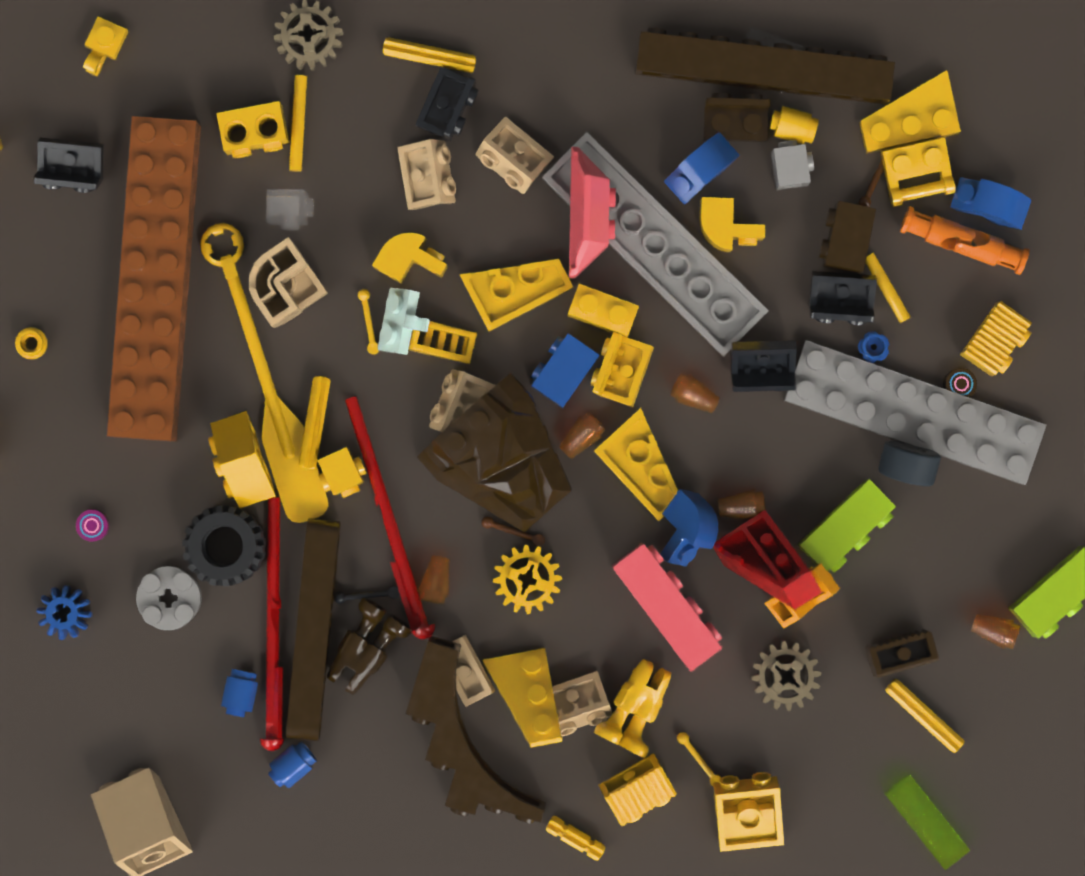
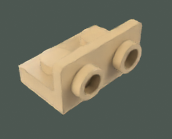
(513, 155)
(427, 174)
(458, 395)
(581, 703)

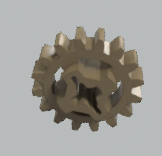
(295, 35)
(796, 664)

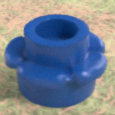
(880, 341)

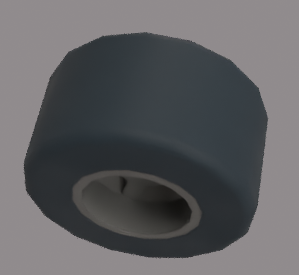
(909, 463)

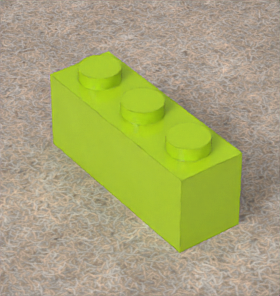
(847, 526)
(1053, 596)

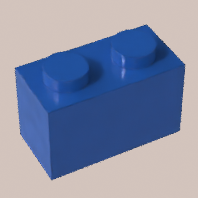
(564, 370)

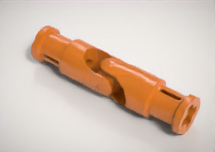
(942, 231)

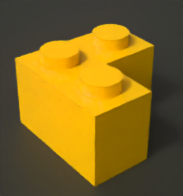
(240, 460)

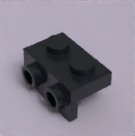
(447, 103)
(69, 164)
(842, 297)
(763, 366)

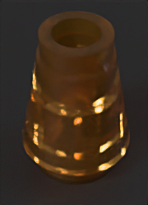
(693, 393)
(582, 435)
(742, 505)
(435, 582)
(996, 630)

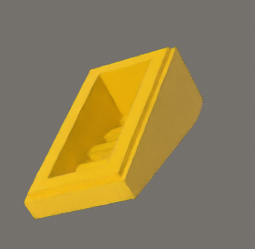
(467, 348)

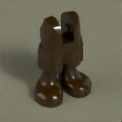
(359, 653)

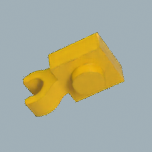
(104, 41)

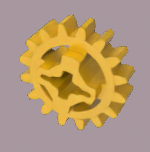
(513, 573)

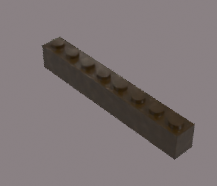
(765, 67)

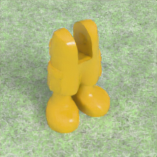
(639, 700)

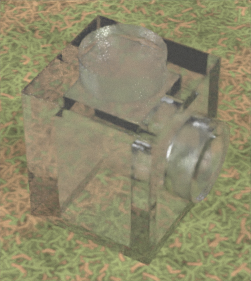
(289, 208)

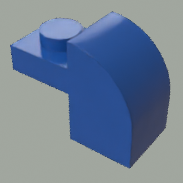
(701, 167)
(992, 201)
(695, 527)

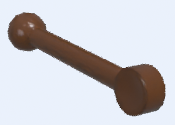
(865, 200)
(538, 539)

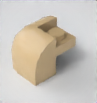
(283, 283)

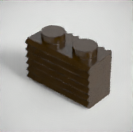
(901, 653)

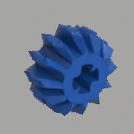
(54, 607)

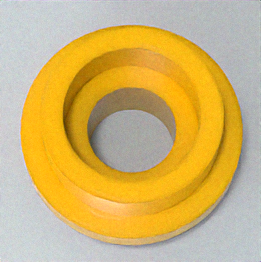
(21, 343)

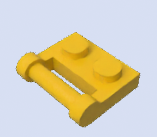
(917, 160)

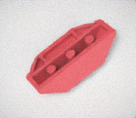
(588, 212)

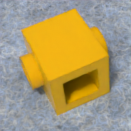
(341, 473)

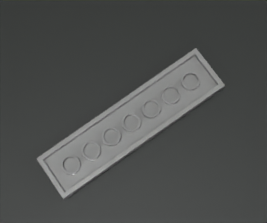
(667, 254)
(916, 412)

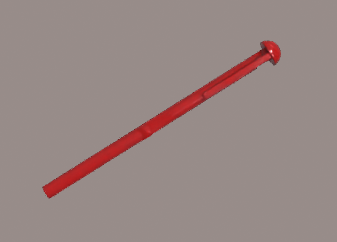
(400, 568)
(274, 673)

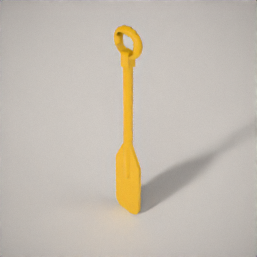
(281, 430)

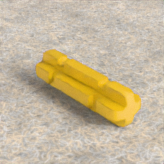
(575, 838)

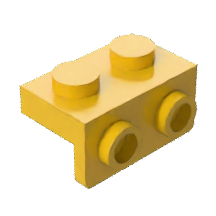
(621, 369)

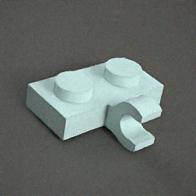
(400, 321)

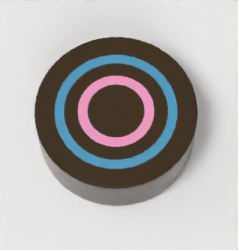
(961, 382)

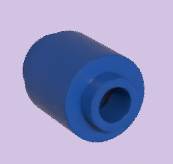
(239, 693)
(292, 765)

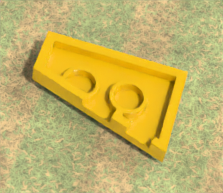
(914, 117)
(513, 291)
(639, 464)
(528, 691)

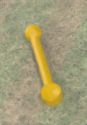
(364, 295)
(683, 738)

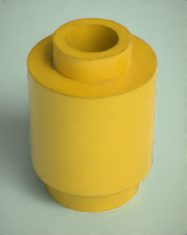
(794, 125)

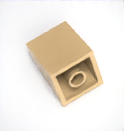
(140, 823)

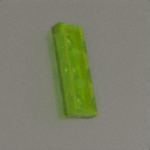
(927, 821)

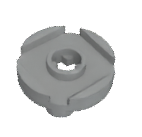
(154, 586)

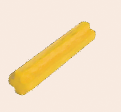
(429, 55)
(314, 423)
(924, 715)

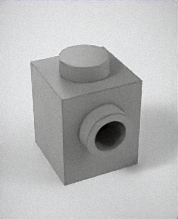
(791, 165)

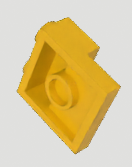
(748, 812)

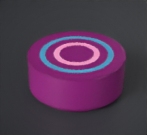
(92, 525)

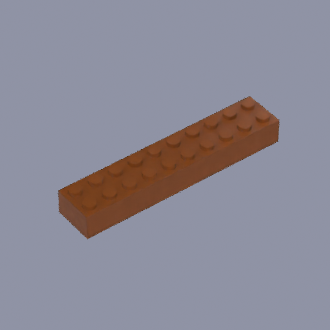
(154, 279)

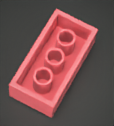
(666, 606)

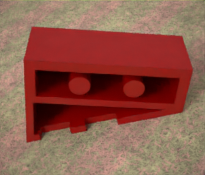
(768, 561)

